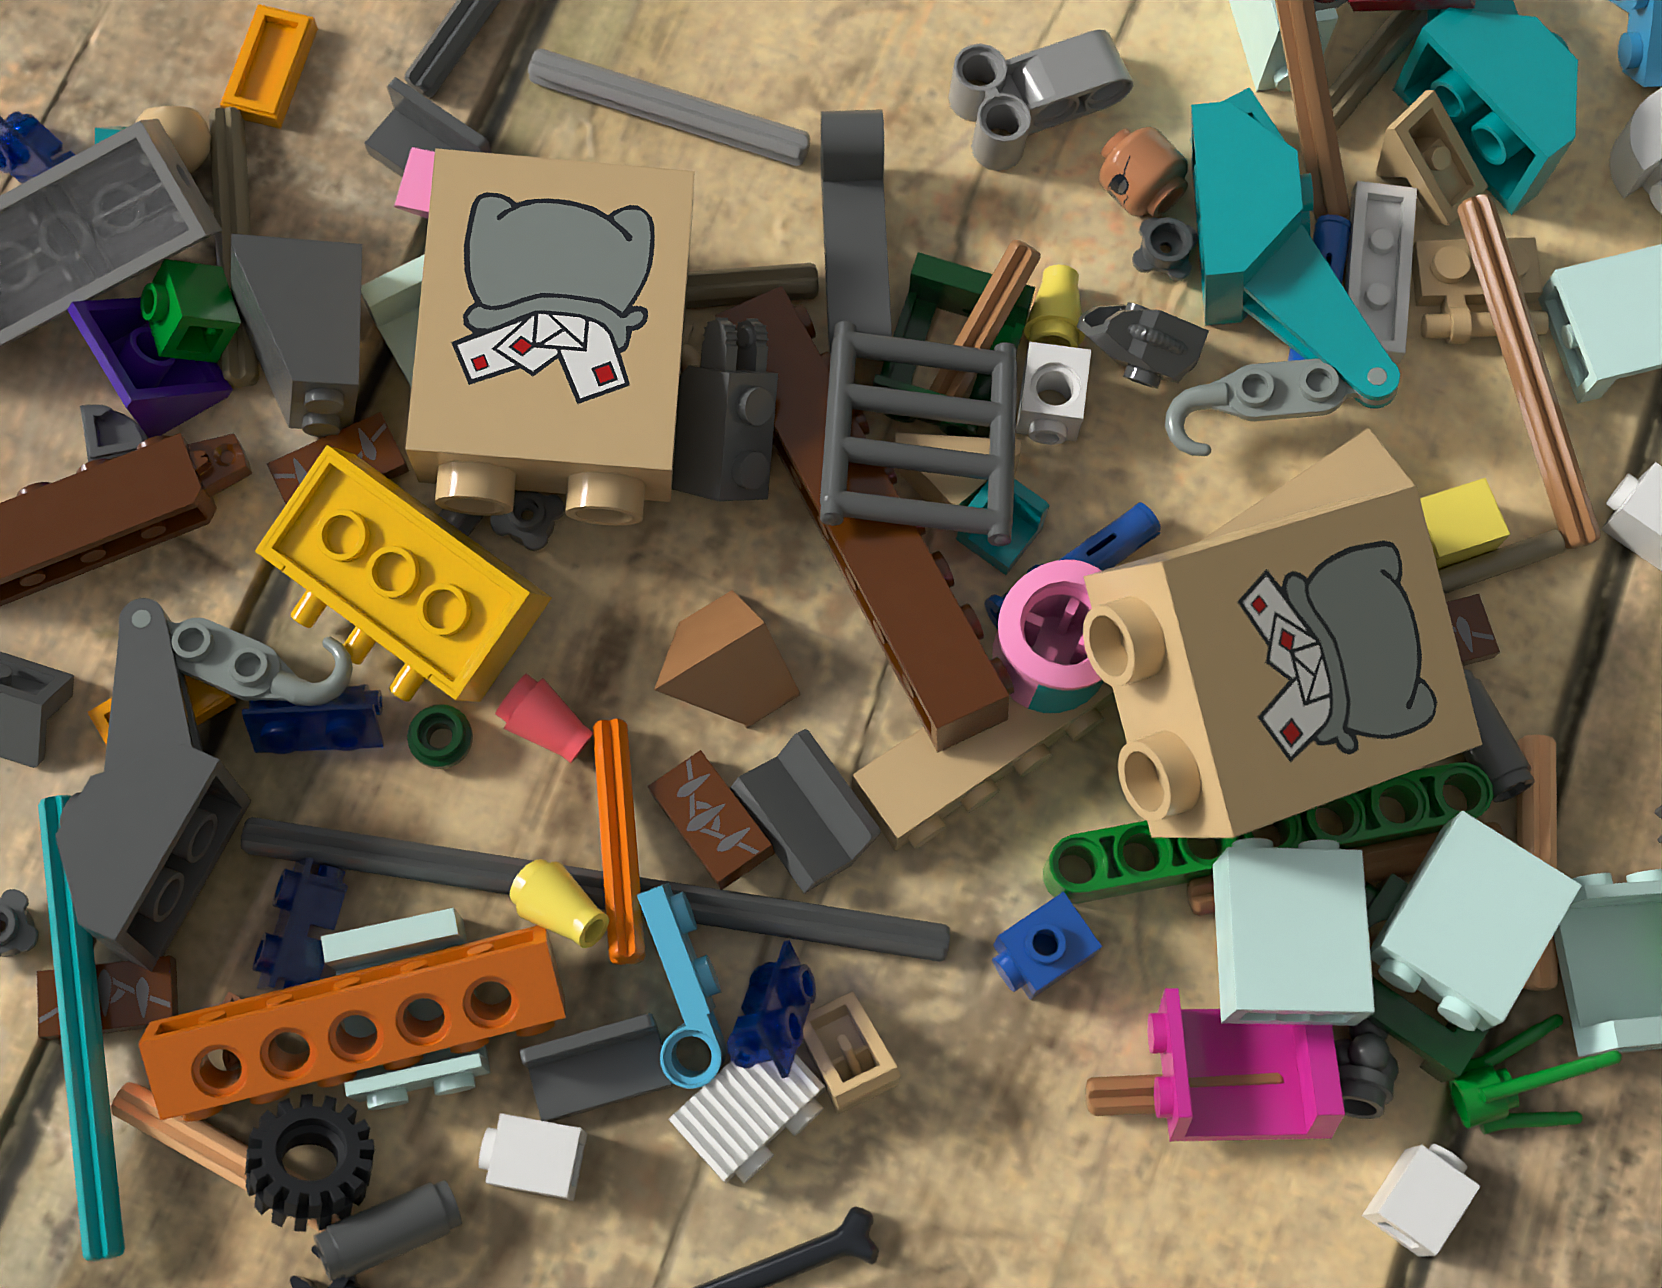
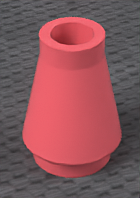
(543, 718)

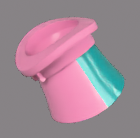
(1043, 638)

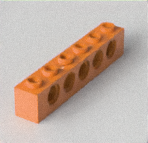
(191, 1086)

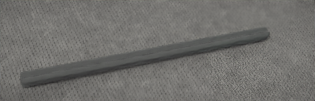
(498, 873)

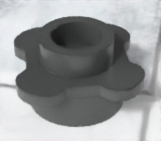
(1168, 232)
(532, 532)
(20, 928)

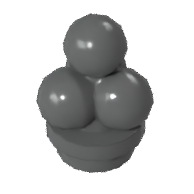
(1366, 1071)

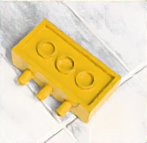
(400, 579)

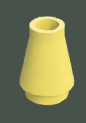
(1056, 309)
(555, 901)

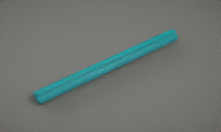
(82, 1055)

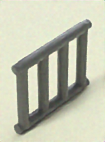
(843, 449)

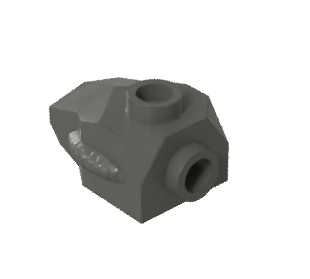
(1145, 341)

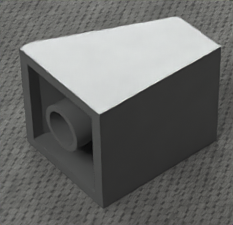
(303, 324)

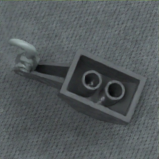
(163, 808)

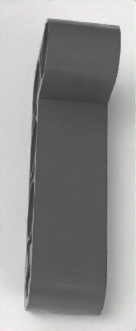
(855, 221)

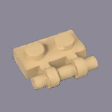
(1448, 278)

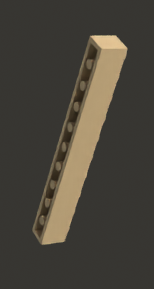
(917, 787)

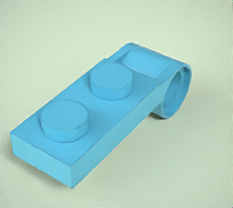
(691, 981)

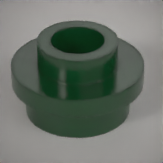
(428, 722)

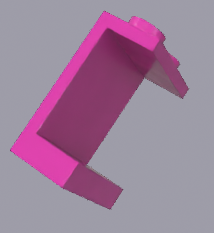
(1201, 1046)

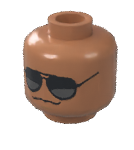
(1143, 171)

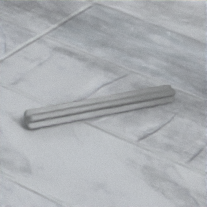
(669, 107)

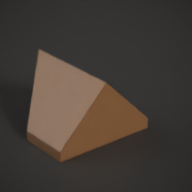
(727, 663)

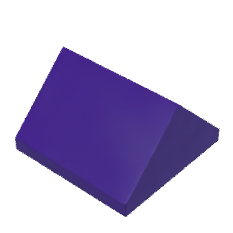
(153, 388)

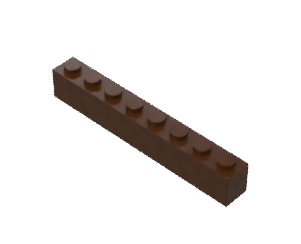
(885, 564)

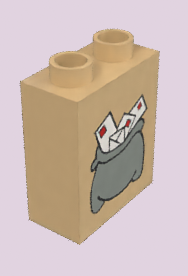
(550, 333)
(1279, 666)

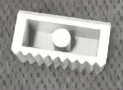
(744, 1112)

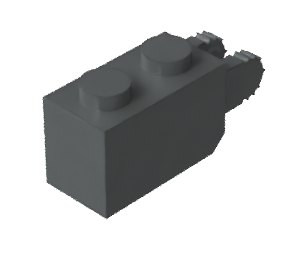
(726, 416)

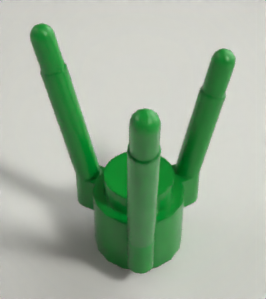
(1486, 1094)

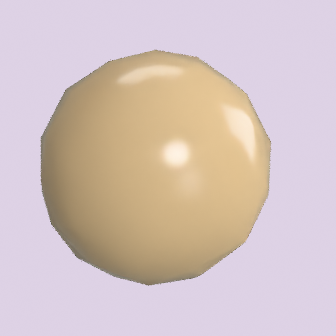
(186, 131)

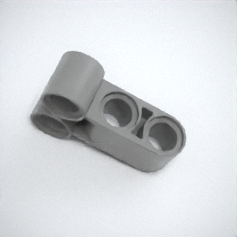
(1034, 91)

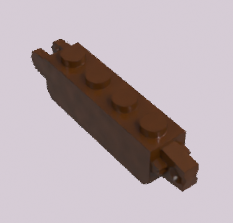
(112, 510)

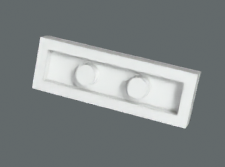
(1382, 260)

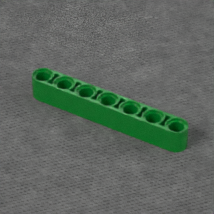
(1361, 819)

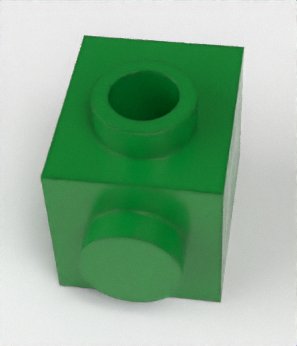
(190, 311)

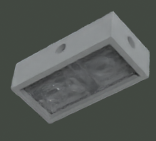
(95, 225)

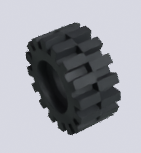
(309, 1126)

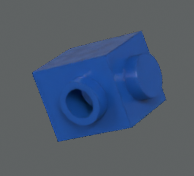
(1044, 947)

